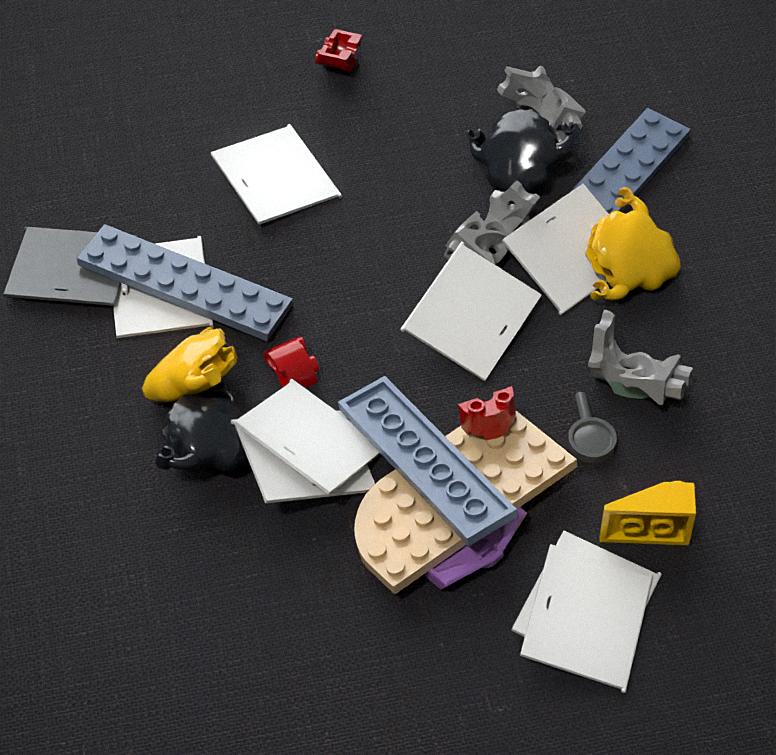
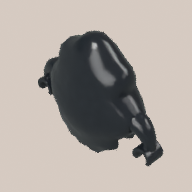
(520, 149)
(203, 433)

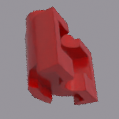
(339, 50)
(292, 362)
(490, 417)

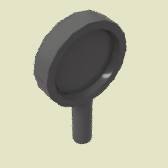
(590, 437)

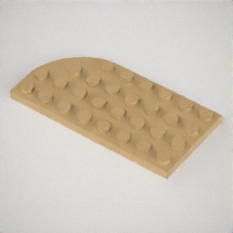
(405, 536)

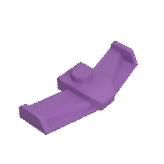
(481, 554)

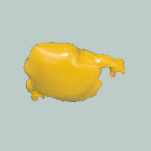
(630, 251)
(190, 367)

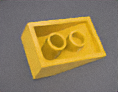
(652, 516)

